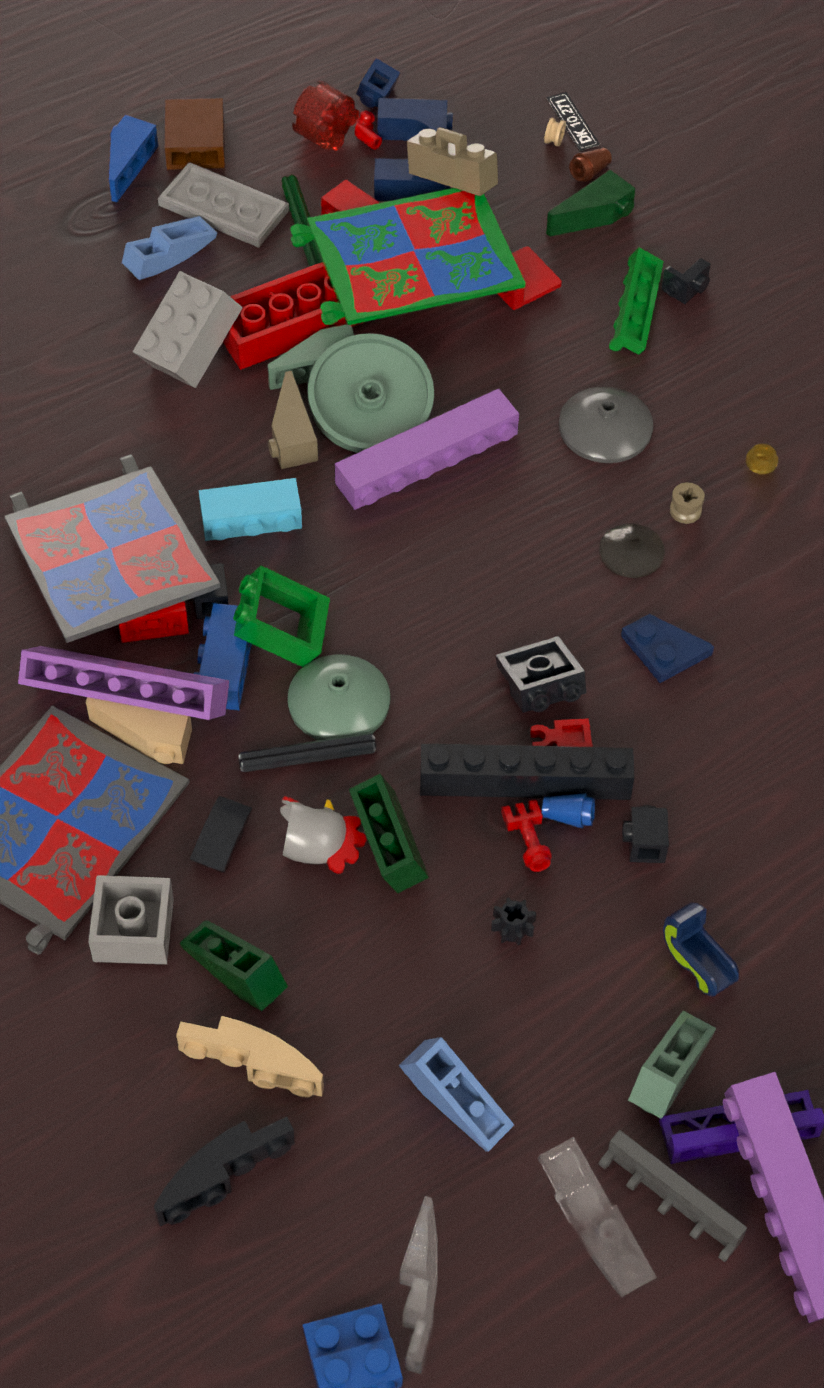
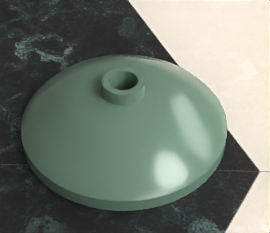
(338, 711)

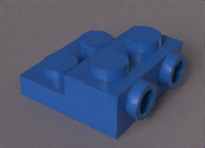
(353, 1350)

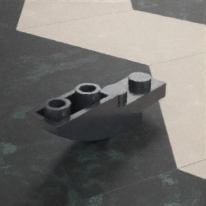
(206, 1174)

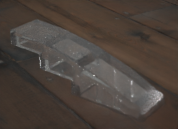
(421, 1274)

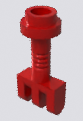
(536, 856)

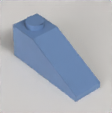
(456, 1092)

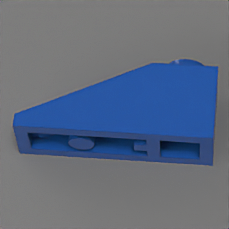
(131, 148)

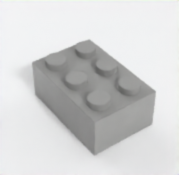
(187, 329)

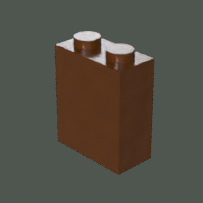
(194, 133)

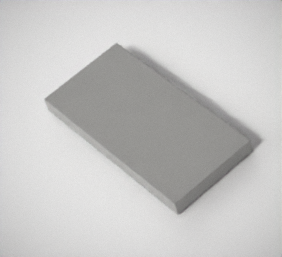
(224, 204)

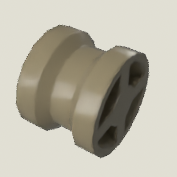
(687, 511)

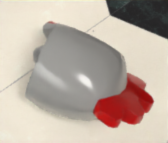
(321, 835)

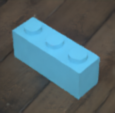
(250, 509)

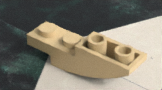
(267, 1057)

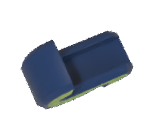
(698, 951)

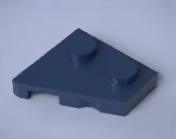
(664, 647)

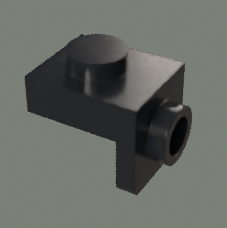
(686, 285)

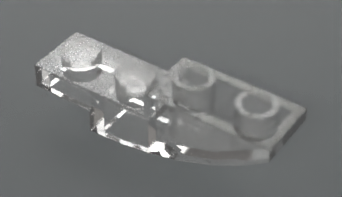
(595, 1219)

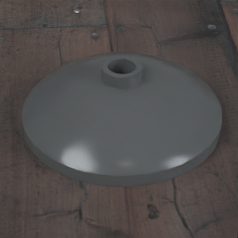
(605, 424)

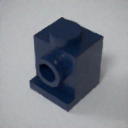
(375, 86)

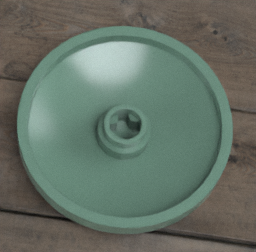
(369, 391)

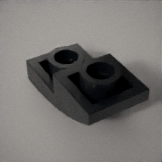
(221, 834)

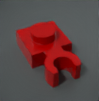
(564, 733)

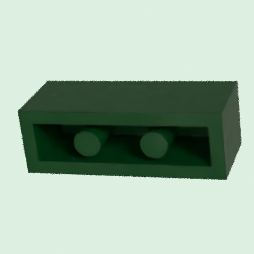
(388, 833)

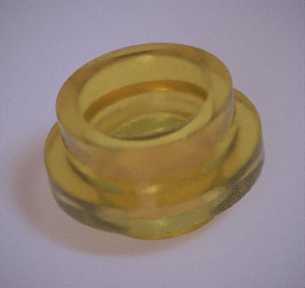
(762, 459)

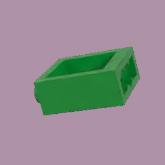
(292, 595)

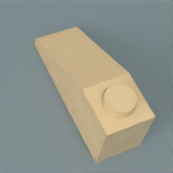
(149, 731)

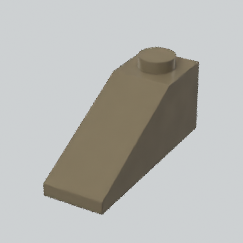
(292, 431)

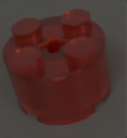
(324, 115)

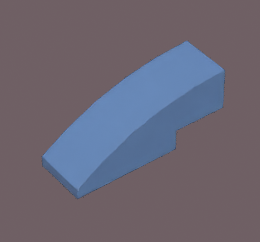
(167, 246)

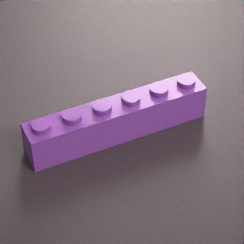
(426, 449)
(124, 682)
(784, 1182)

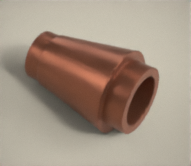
(588, 164)

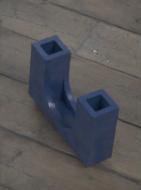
(401, 121)

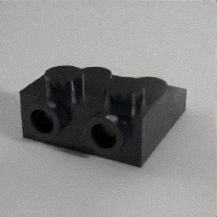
(542, 674)

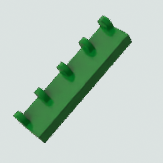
(637, 302)

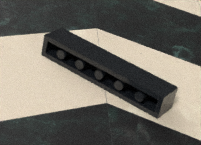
(526, 771)

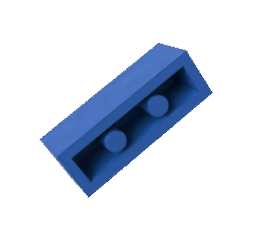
(223, 653)

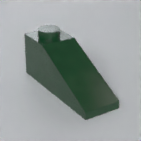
(593, 206)
(236, 964)

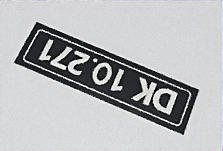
(575, 123)

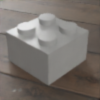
(131, 919)

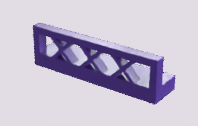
(722, 1140)

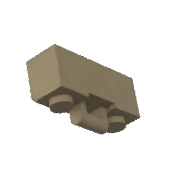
(450, 161)

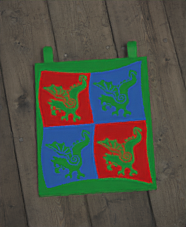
(410, 255)

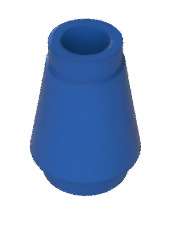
(570, 809)

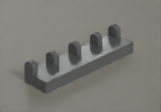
(675, 1192)

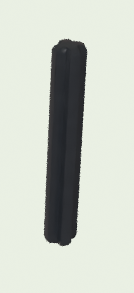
(307, 752)

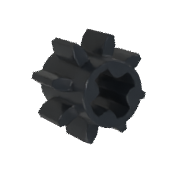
(513, 921)

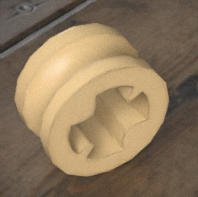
(555, 131)

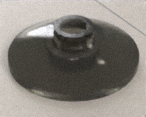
(629, 559)

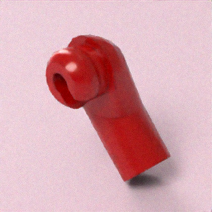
(364, 130)

